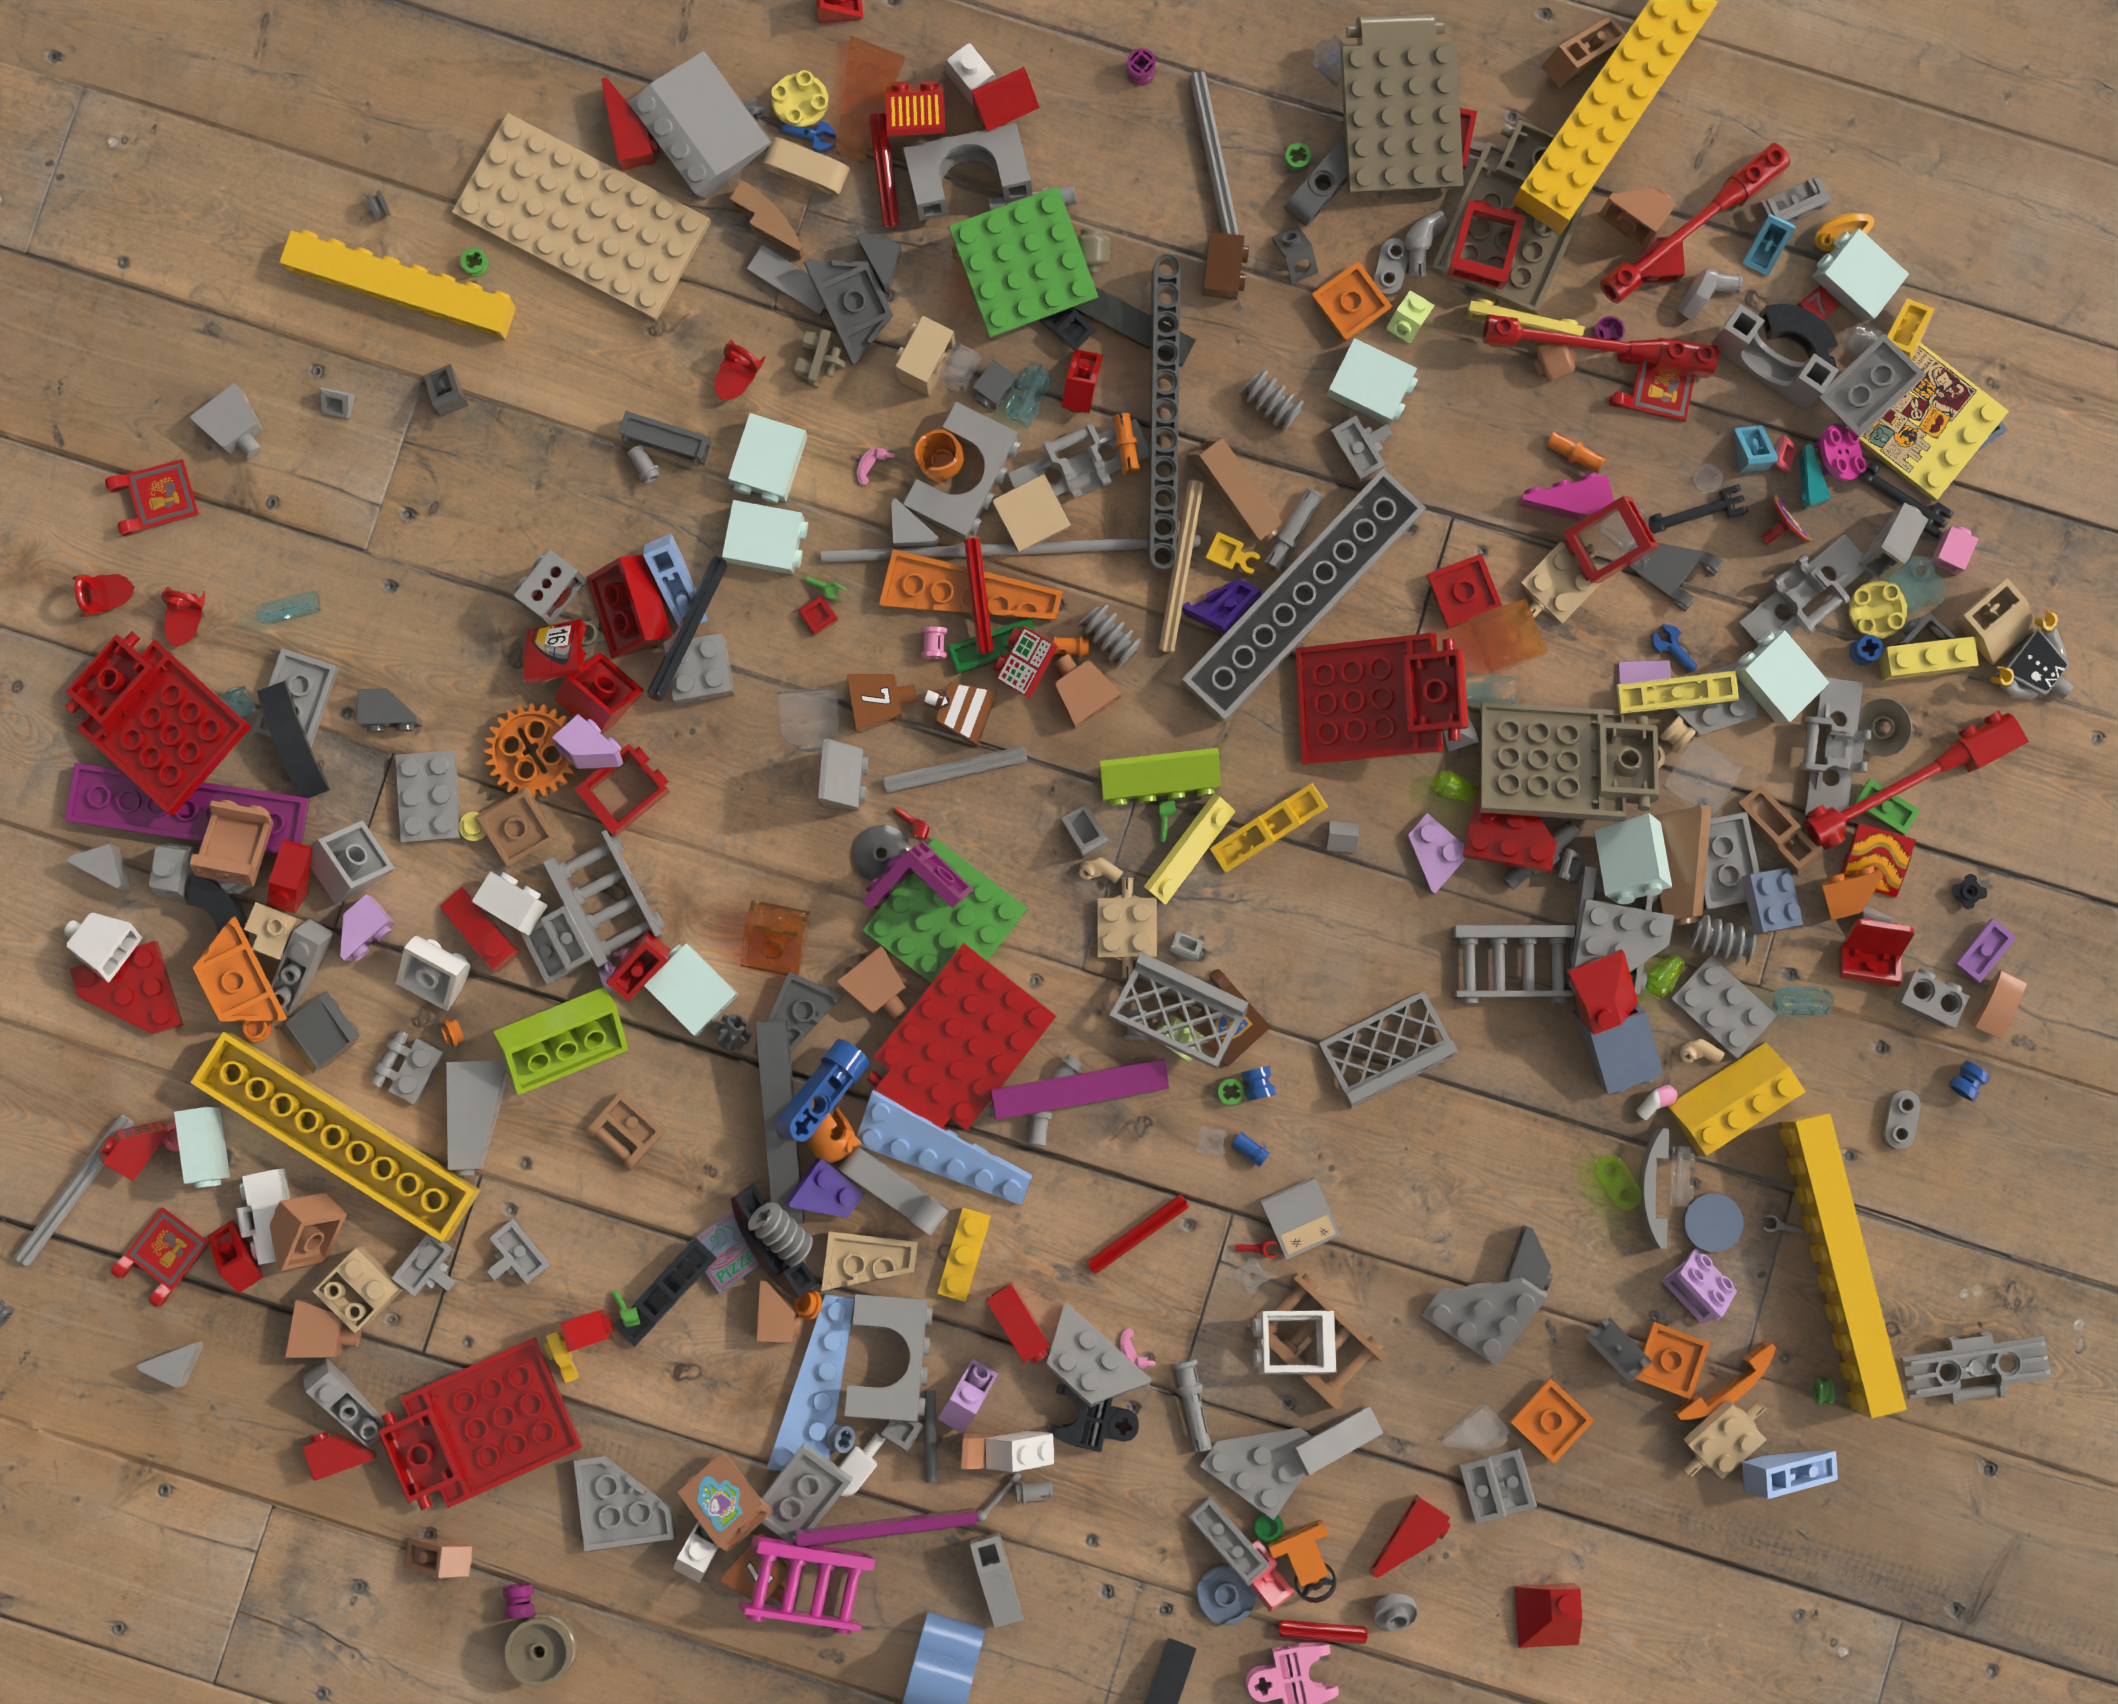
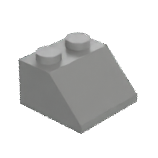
(349, 861)

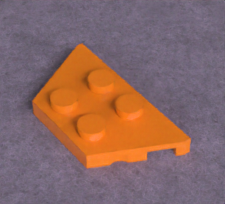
(235, 979)

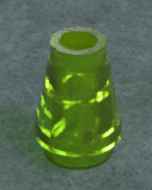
(1452, 786)
(1664, 977)

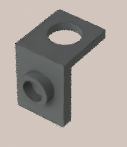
(1295, 247)
(1930, 623)

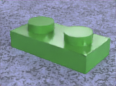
(1893, 813)

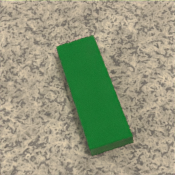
(965, 653)

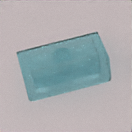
(289, 608)
(1491, 688)

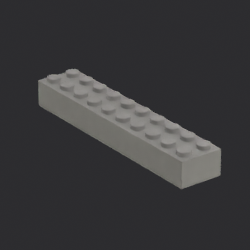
(1303, 596)

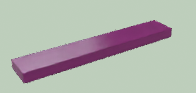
(1079, 1088)
(885, 1527)

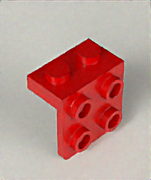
(1874, 952)

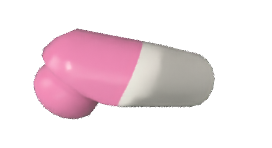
(1657, 1099)

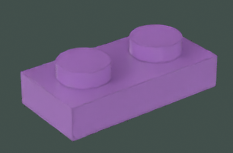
(1985, 950)

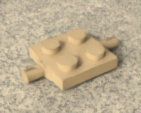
(1557, 583)
(1127, 927)
(1725, 1439)

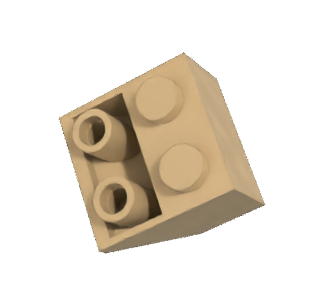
(1997, 620)
(358, 1289)

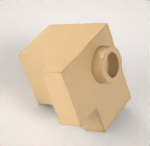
(272, 929)

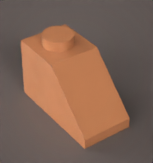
(776, 1316)
(974, 1450)
(438, 1557)

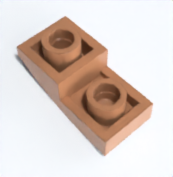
(2001, 1004)

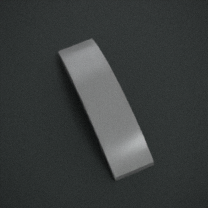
(1657, 1148)

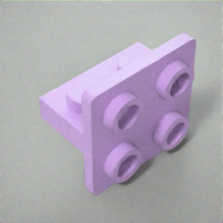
(1701, 1287)

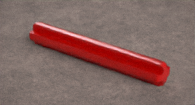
(884, 170)
(978, 595)
(1137, 1234)

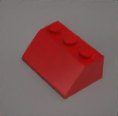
(629, 606)

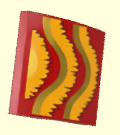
(1883, 851)

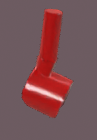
(920, 828)
(1257, 1248)

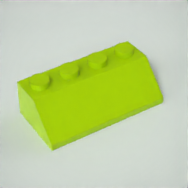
(1160, 776)
(561, 1040)

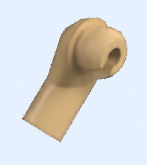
(1098, 867)
(1698, 1049)

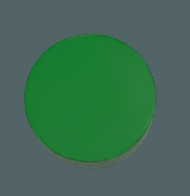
(1267, 1529)

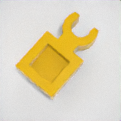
(1227, 552)
(557, 1350)

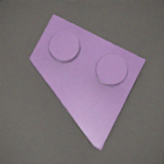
(1436, 851)

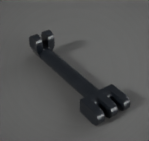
(1869, 477)
(1659, 524)

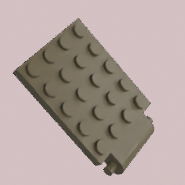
(1401, 105)
(1539, 247)
(1565, 762)

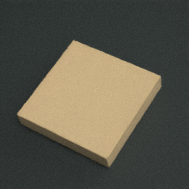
(1031, 513)

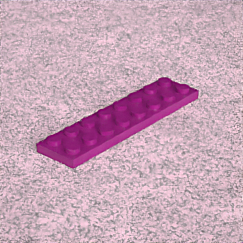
(114, 801)

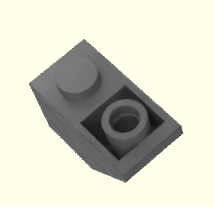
(384, 709)

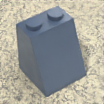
(1622, 1054)

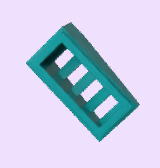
(1813, 485)

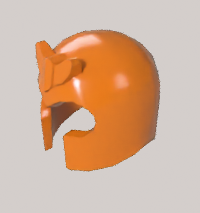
(939, 455)
(833, 1138)

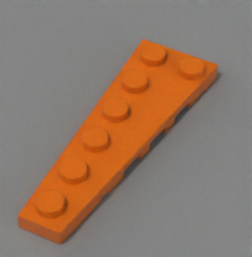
(943, 586)

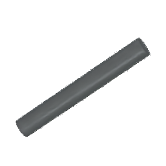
(930, 1436)

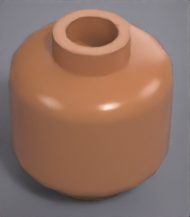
(1555, 360)

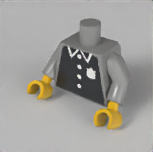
(2036, 664)

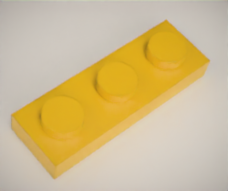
(964, 1254)

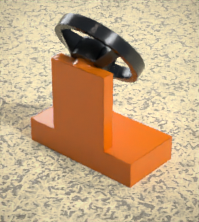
(1306, 1560)

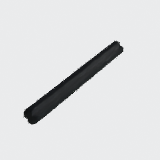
(687, 629)

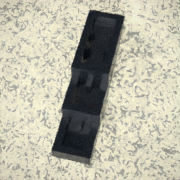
(667, 1290)
(1170, 1673)

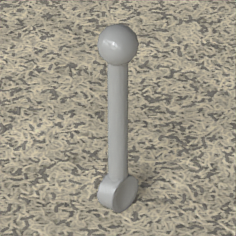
(981, 1514)

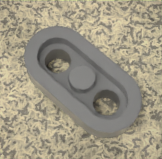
(1391, 266)
(1899, 1118)

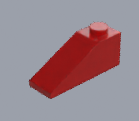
(630, 134)
(480, 930)
(1415, 1532)

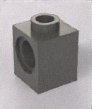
(994, 386)

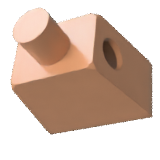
(1083, 690)
(876, 984)
(318, 1332)

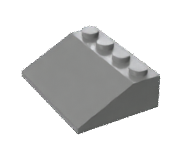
(700, 124)

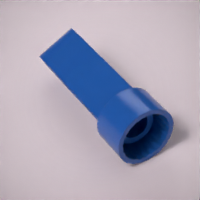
(841, 1068)

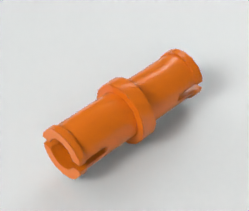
(1126, 443)
(1576, 452)

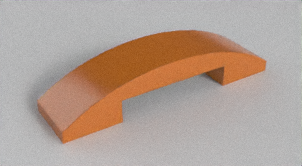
(1757, 1362)

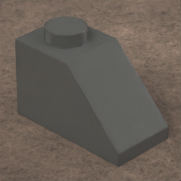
(1529, 1261)

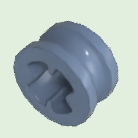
(834, 1435)

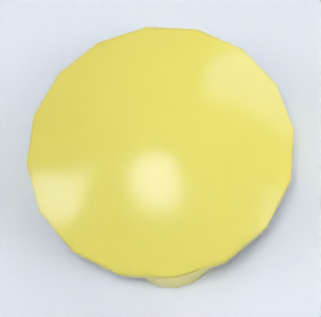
(799, 99)
(1878, 609)

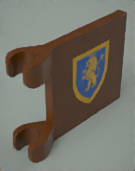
(1248, 1032)

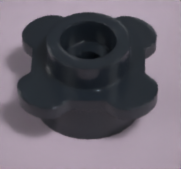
(1960, 891)

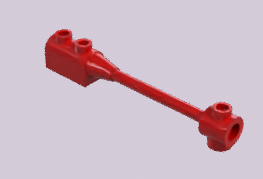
(1737, 189)
(1669, 354)
(1973, 749)

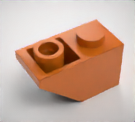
(1850, 894)

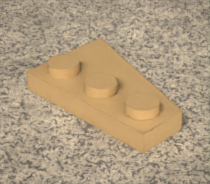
(865, 1258)

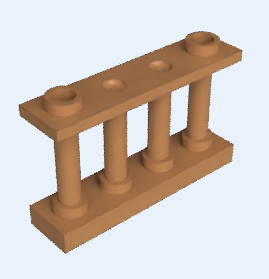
(1289, 1348)

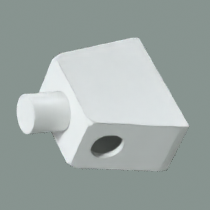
(968, 70)
(102, 943)

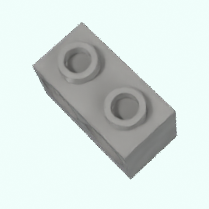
(1930, 1004)

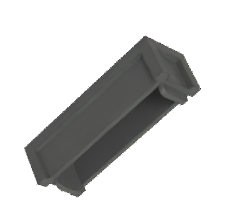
(665, 437)

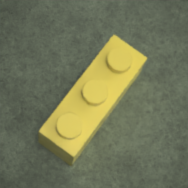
(1928, 658)

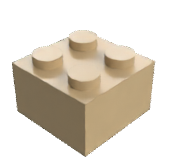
(924, 355)

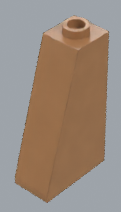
(1235, 488)
(1686, 848)

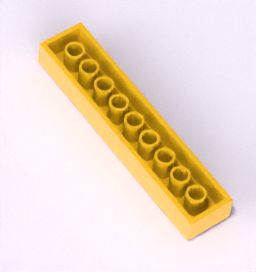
(1610, 109)
(335, 1136)
(1842, 1265)

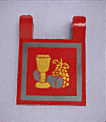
(1655, 392)
(158, 494)
(165, 1252)

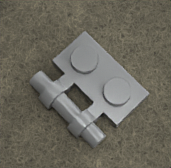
(415, 1071)

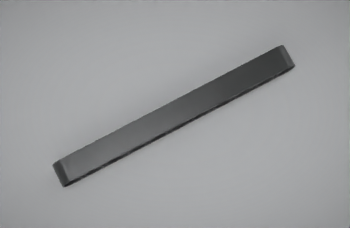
(1167, 399)

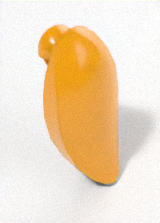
(1835, 226)

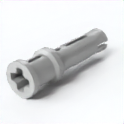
(1190, 1391)

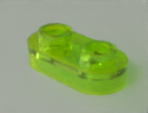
(1617, 1181)

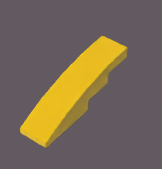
(1910, 326)
(1269, 827)

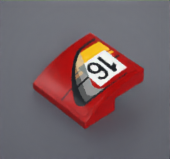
(554, 651)

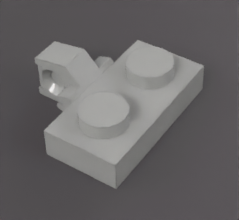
(1361, 446)
(516, 1254)
(425, 1267)

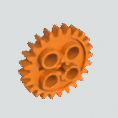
(510, 764)

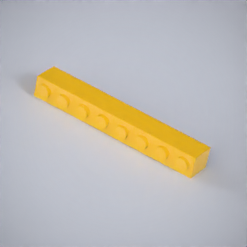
(398, 284)

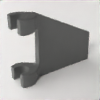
(1669, 568)

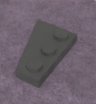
(802, 1005)

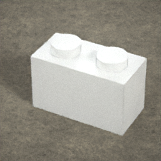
(510, 903)
(1019, 1451)

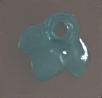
(1918, 588)

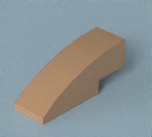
(766, 218)
(1780, 830)

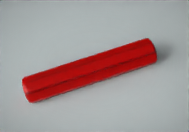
(1323, 1631)

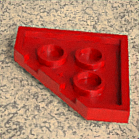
(1509, 840)
(136, 993)

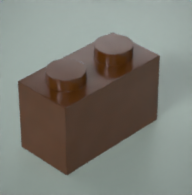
(1223, 266)

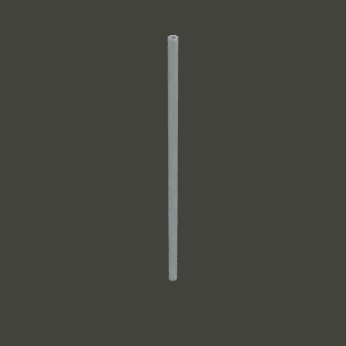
(992, 549)

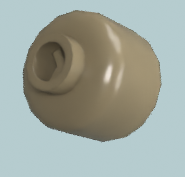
(1095, 248)

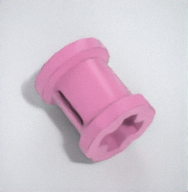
(933, 643)

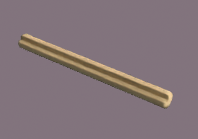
(1181, 566)

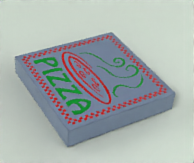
(732, 1253)

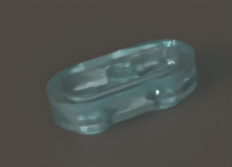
(1802, 1001)

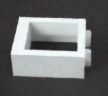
(1325, 1342)

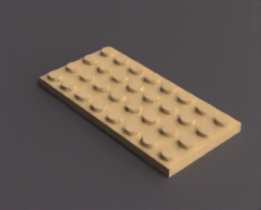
(581, 216)

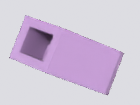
(585, 746)
(362, 926)
(968, 1396)

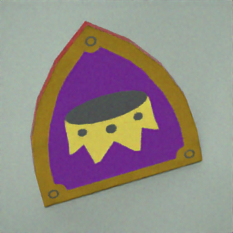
(1788, 521)

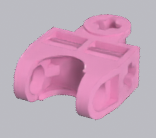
(1300, 1657)

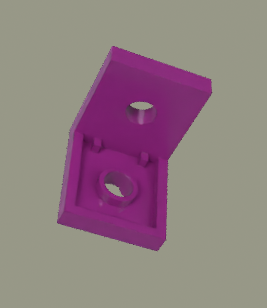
(928, 867)

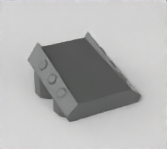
(320, 1032)

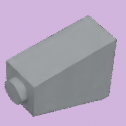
(1894, 542)

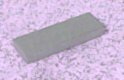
(786, 279)
(1337, 1440)
(1229, 1541)

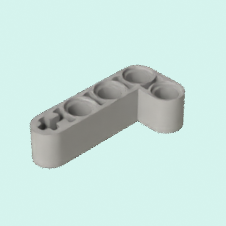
(894, 1189)

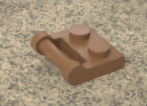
(631, 1123)

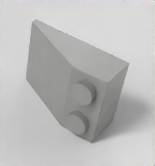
(842, 776)

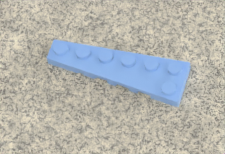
(918, 1142)
(818, 1384)

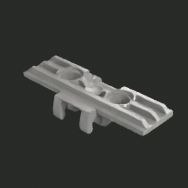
(1085, 471)
(1801, 585)
(1842, 746)
(1972, 1359)

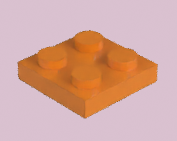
(1351, 301)
(1675, 1359)
(1551, 1420)

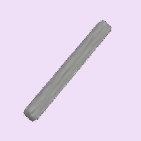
(955, 769)

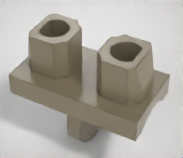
(814, 369)

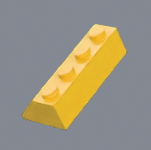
(1735, 1099)

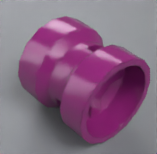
(1141, 73)
(1610, 327)
(518, 1601)

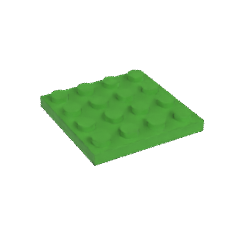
(1023, 262)
(928, 931)

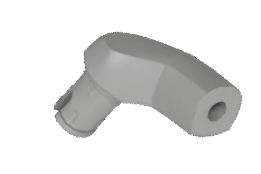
(1420, 239)
(1703, 287)

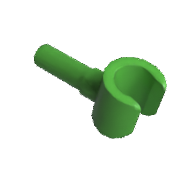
(829, 589)
(1166, 809)
(629, 1316)

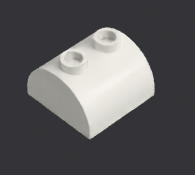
(432, 972)

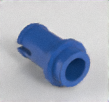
(1250, 1149)

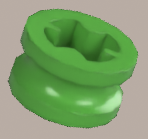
(1300, 165)
(472, 253)
(1229, 1082)
(1824, 1391)

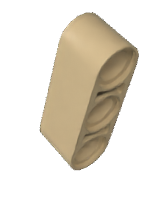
(805, 166)

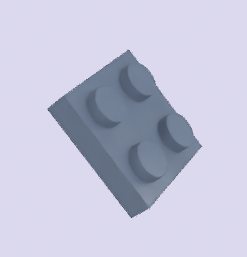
(1772, 900)

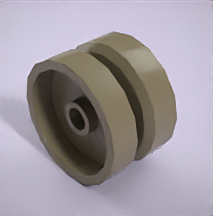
(523, 1644)

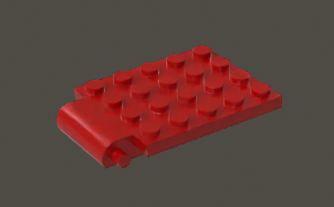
(1379, 698)
(154, 719)
(959, 1041)
(479, 1427)

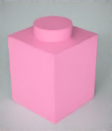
(1954, 549)

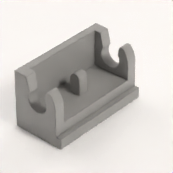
(1797, 201)

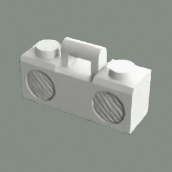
(263, 1194)

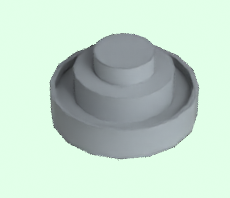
(1395, 1612)

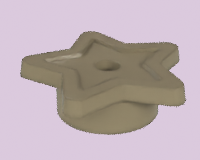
(594, 637)

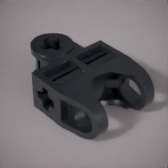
(1078, 1432)

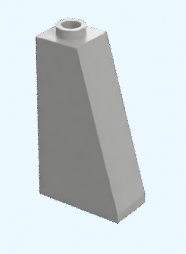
(472, 1111)

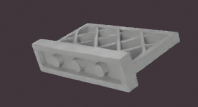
(1195, 992)
(1400, 1072)

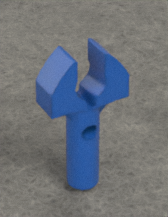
(812, 135)
(1673, 647)

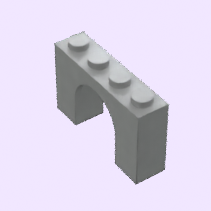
(997, 148)
(1794, 380)
(961, 512)
(902, 1399)

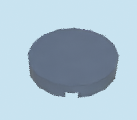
(1713, 1222)
(1224, 1595)

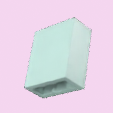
(1860, 274)
(1372, 382)
(767, 458)
(764, 537)
(1780, 676)
(1633, 859)
(691, 989)
(202, 1146)

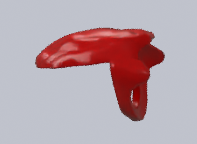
(736, 371)
(101, 592)
(182, 615)

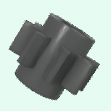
(732, 1032)

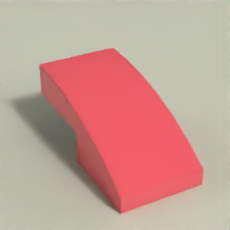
(1271, 1586)

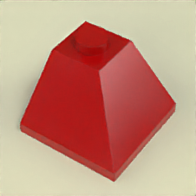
(1603, 991)
(1548, 1614)

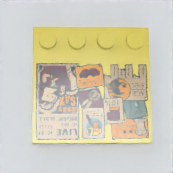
(1934, 426)

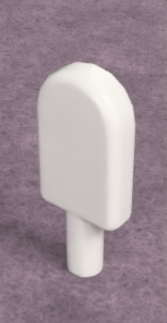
(860, 1464)

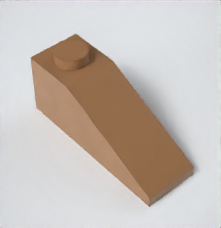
(1583, 51)

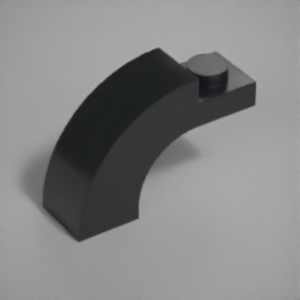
(1801, 327)
(216, 902)

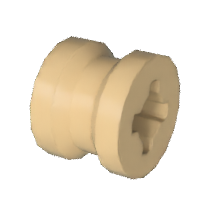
(1677, 734)

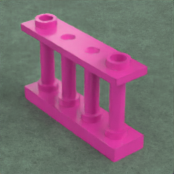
(797, 1556)

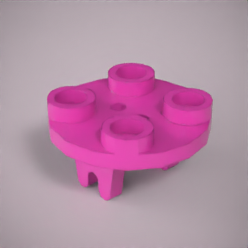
(1841, 453)

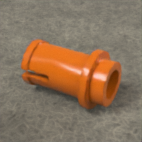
(1072, 646)

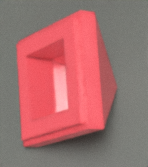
(1786, 453)

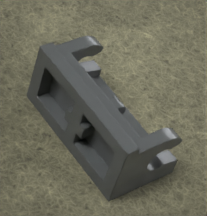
(1619, 1349)

